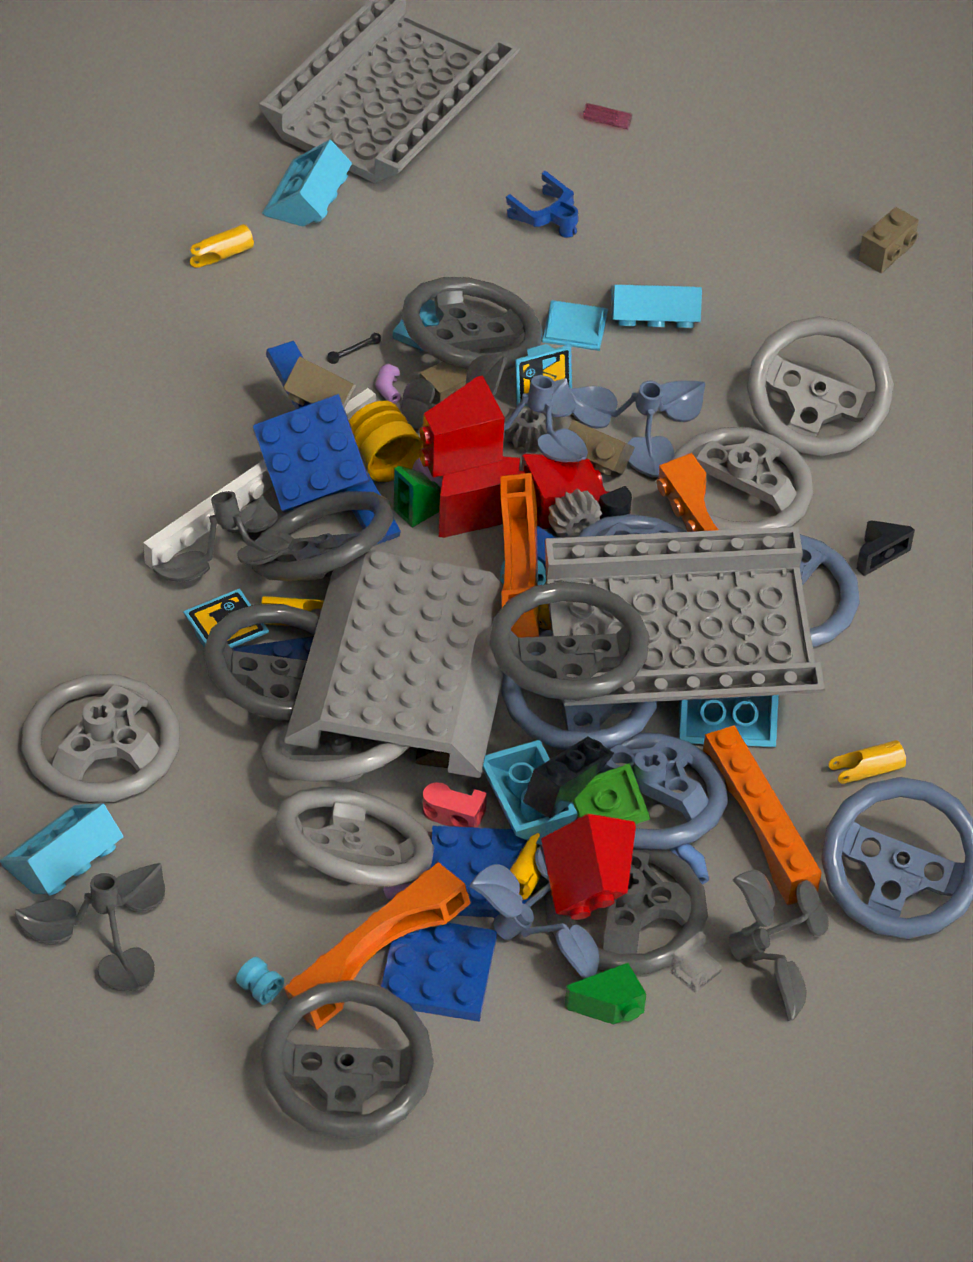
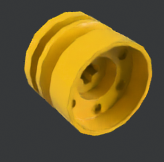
(384, 439)

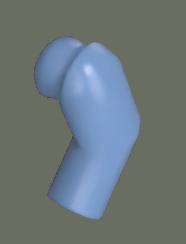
(694, 859)

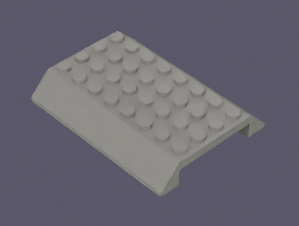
(382, 88)
(716, 606)
(404, 659)

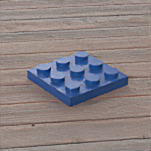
(311, 453)
(471, 850)
(442, 969)

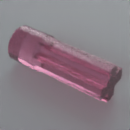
(607, 116)

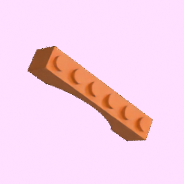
(685, 487)
(520, 546)
(781, 843)
(425, 903)

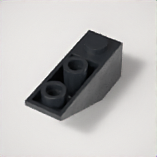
(565, 776)

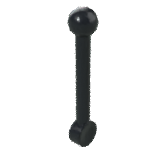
(333, 357)

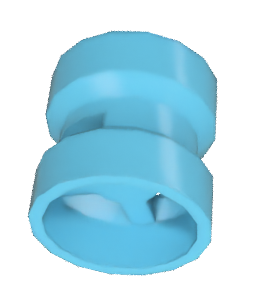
(262, 982)

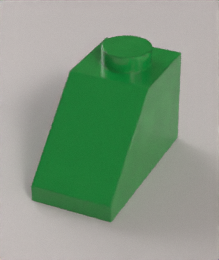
(415, 496)
(608, 995)

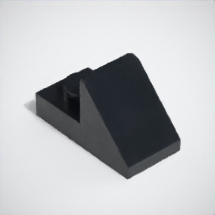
(883, 545)

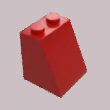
(462, 430)
(555, 478)
(473, 497)
(589, 863)

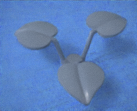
(678, 399)
(556, 401)
(502, 892)

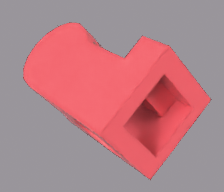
(453, 807)

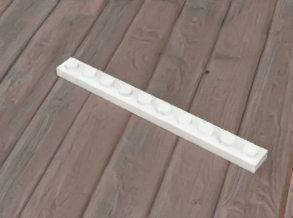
(247, 487)

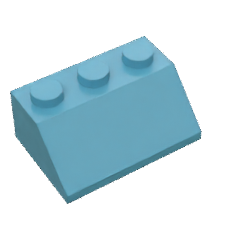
(309, 185)
(656, 305)
(752, 716)
(509, 777)
(63, 848)

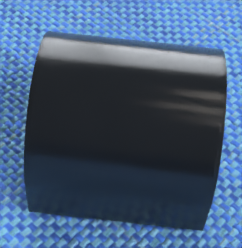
(616, 502)

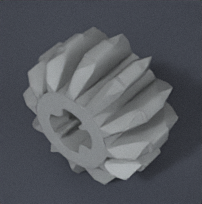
(526, 428)
(573, 513)

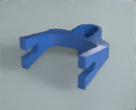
(560, 212)

